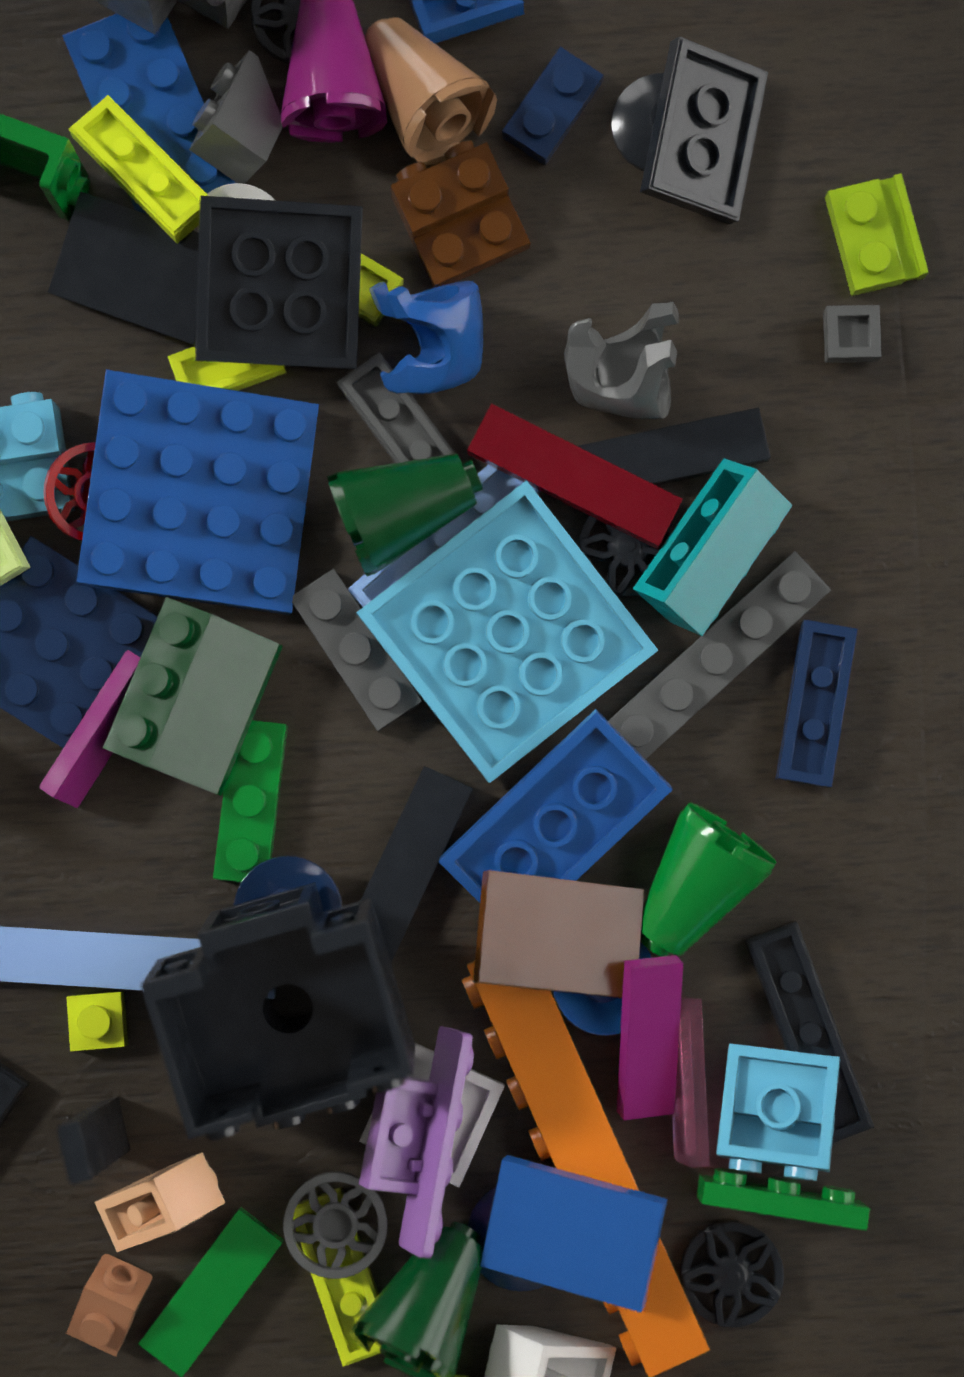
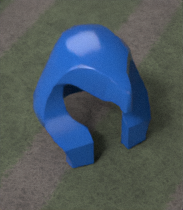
(448, 331)

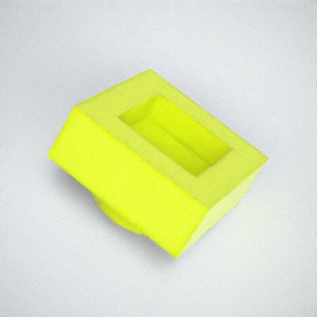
(97, 1021)

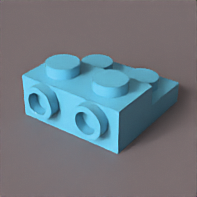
(28, 447)
(778, 1110)

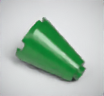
(699, 880)

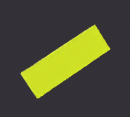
(140, 167)
(341, 1298)

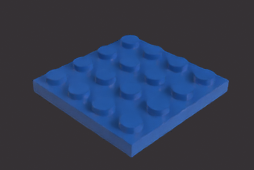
(197, 493)

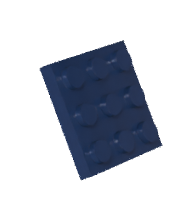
(61, 642)

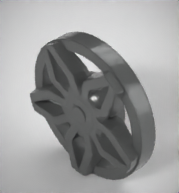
(335, 1225)

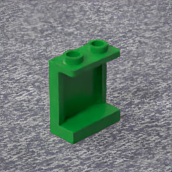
(46, 158)

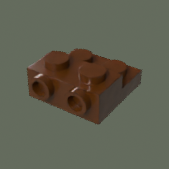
(459, 213)

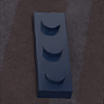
(816, 704)

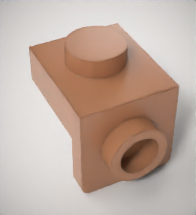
(109, 1304)

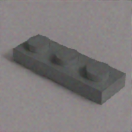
(354, 651)

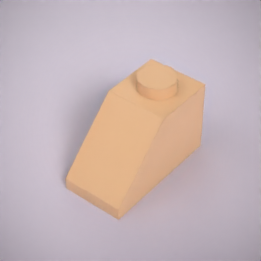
(160, 1202)

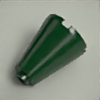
(401, 504)
(426, 1307)

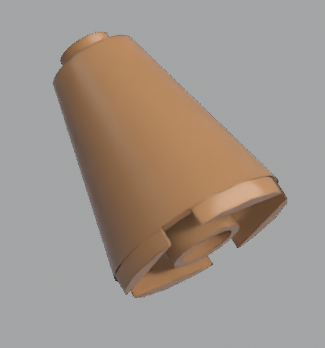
(427, 90)

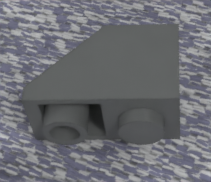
(240, 122)

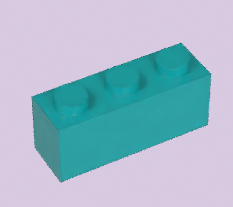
(713, 546)

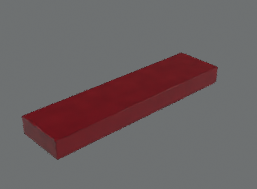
(574, 476)

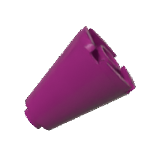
(331, 76)

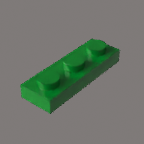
(251, 802)
(783, 1199)

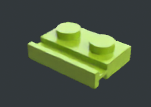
(876, 234)

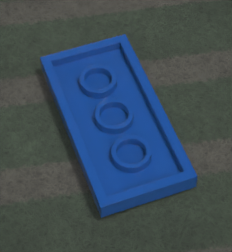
(149, 82)
(562, 810)

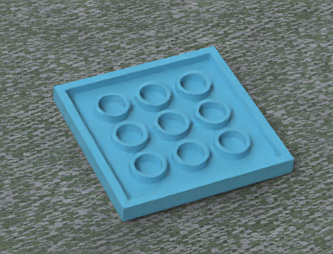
(507, 631)

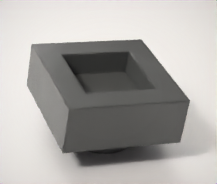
(852, 333)

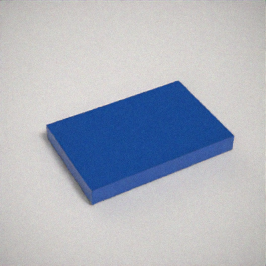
(573, 1233)

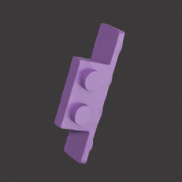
(414, 1140)

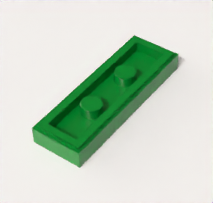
(211, 1292)

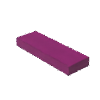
(84, 752)
(649, 1037)

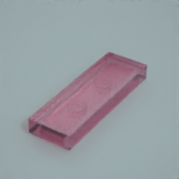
(690, 1110)

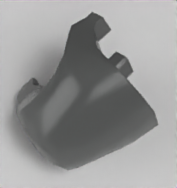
(624, 372)

